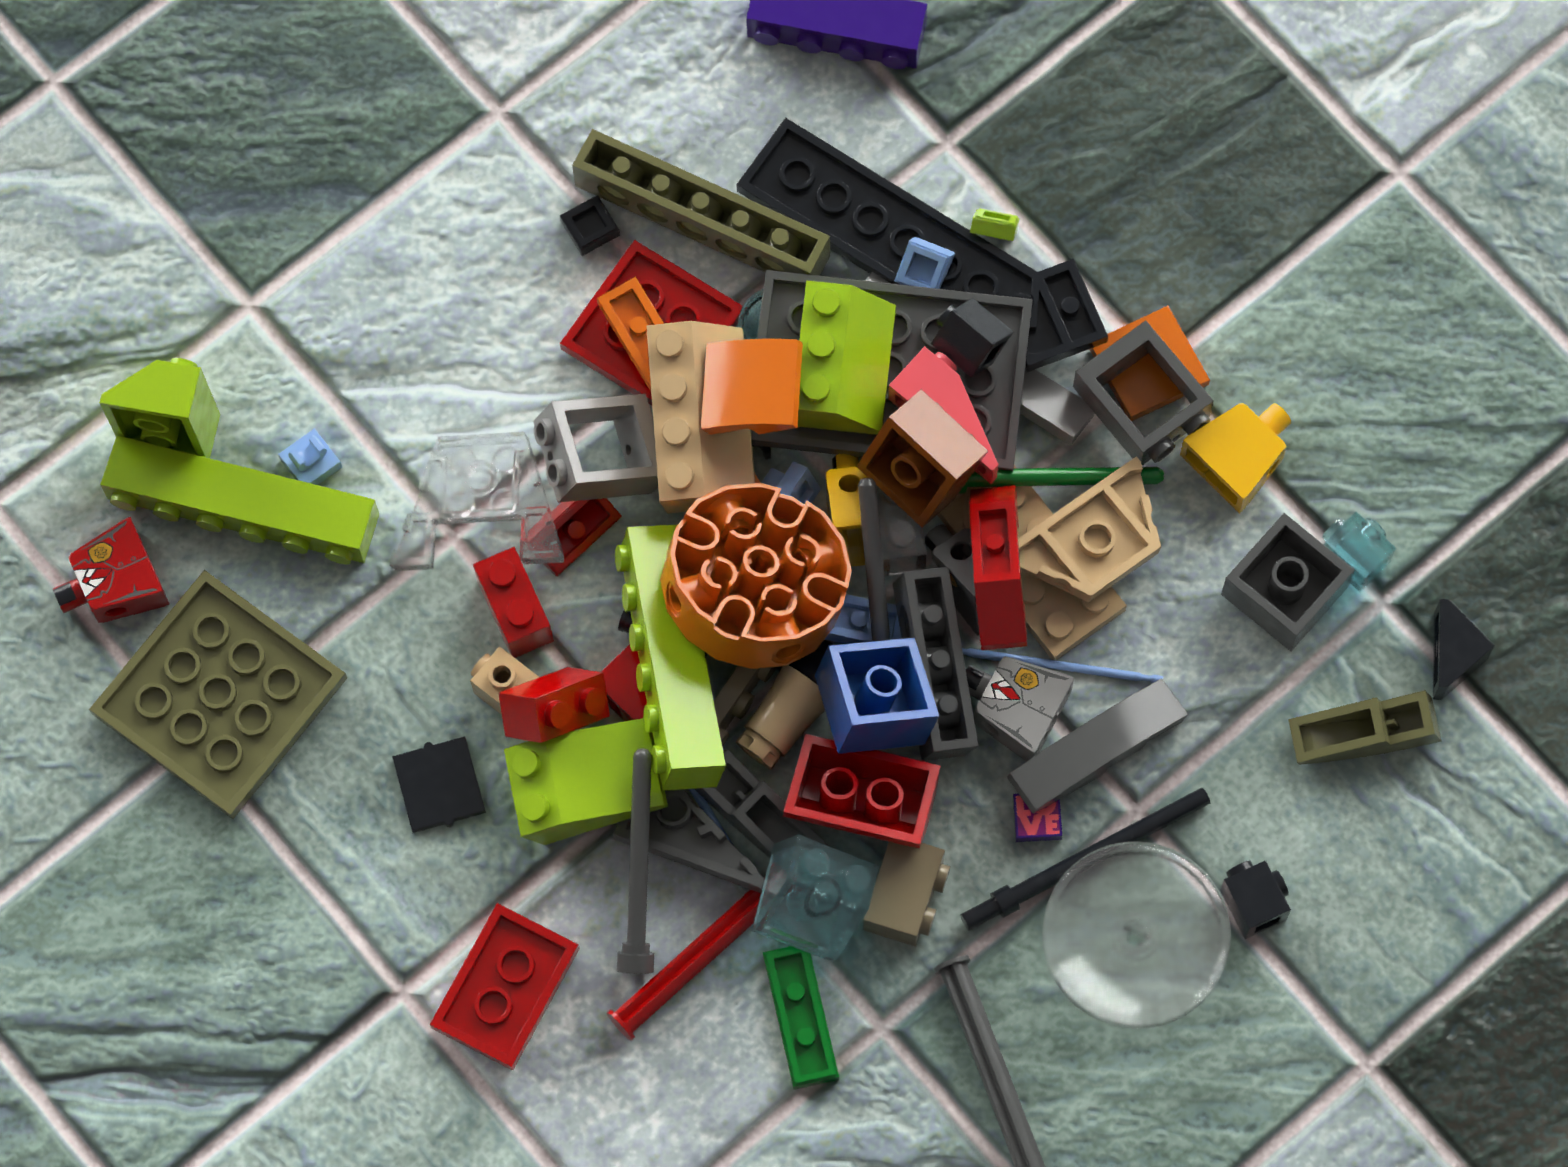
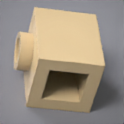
(496, 674)

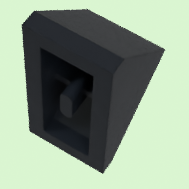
(1457, 648)

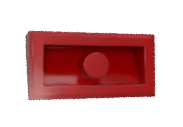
(580, 526)

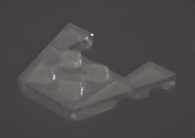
(475, 482)

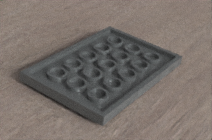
(993, 392)

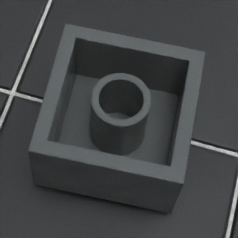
(1287, 582)

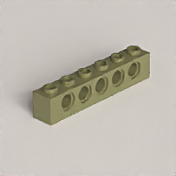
(698, 208)

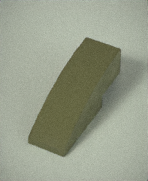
(1365, 729)

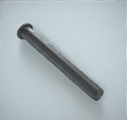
(990, 1062)

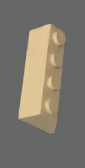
(687, 457)

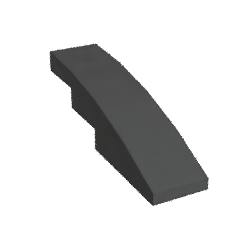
(1097, 746)

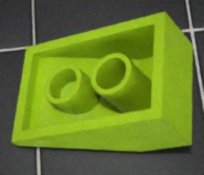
(578, 780)

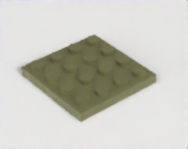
(218, 694)

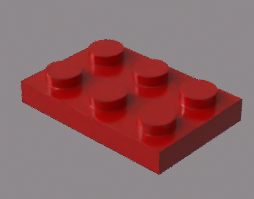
(504, 986)

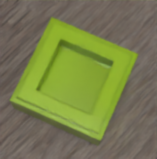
(995, 224)

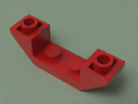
(997, 567)

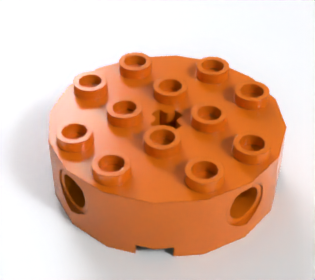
(755, 576)

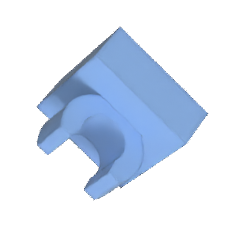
(310, 459)
(795, 482)

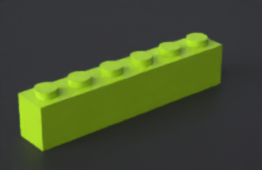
(240, 500)
(670, 669)

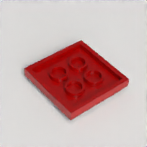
(675, 297)

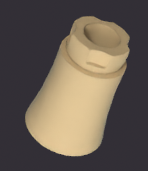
(781, 717)

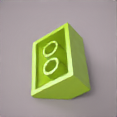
(844, 358)
(165, 407)

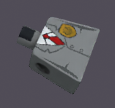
(1019, 703)

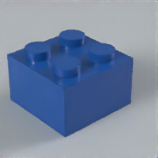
(876, 695)

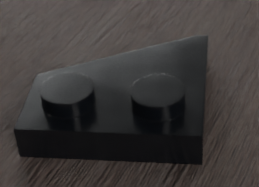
(1061, 316)

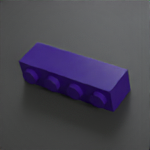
(852, 28)

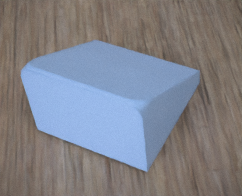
(924, 264)

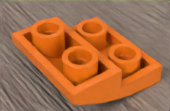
(751, 385)

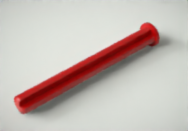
(686, 965)

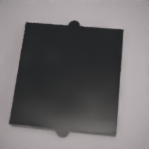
(438, 784)

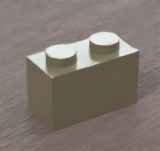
(905, 891)

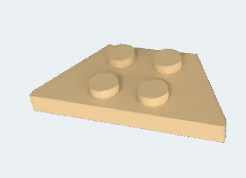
(1094, 536)

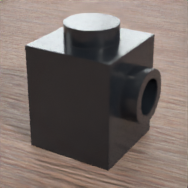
(970, 336)
(1255, 897)

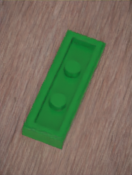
(800, 1017)

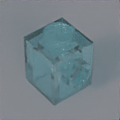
(1361, 545)

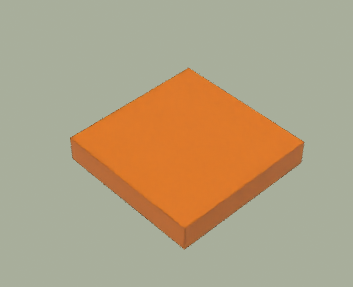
(1144, 384)

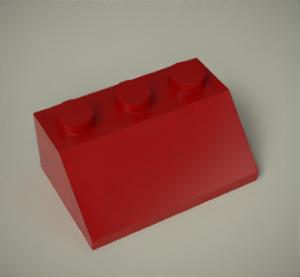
(863, 792)

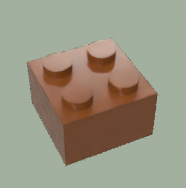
(922, 458)

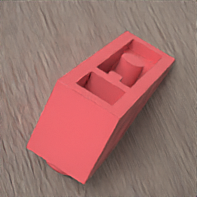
(941, 382)

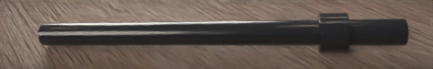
(1007, 899)

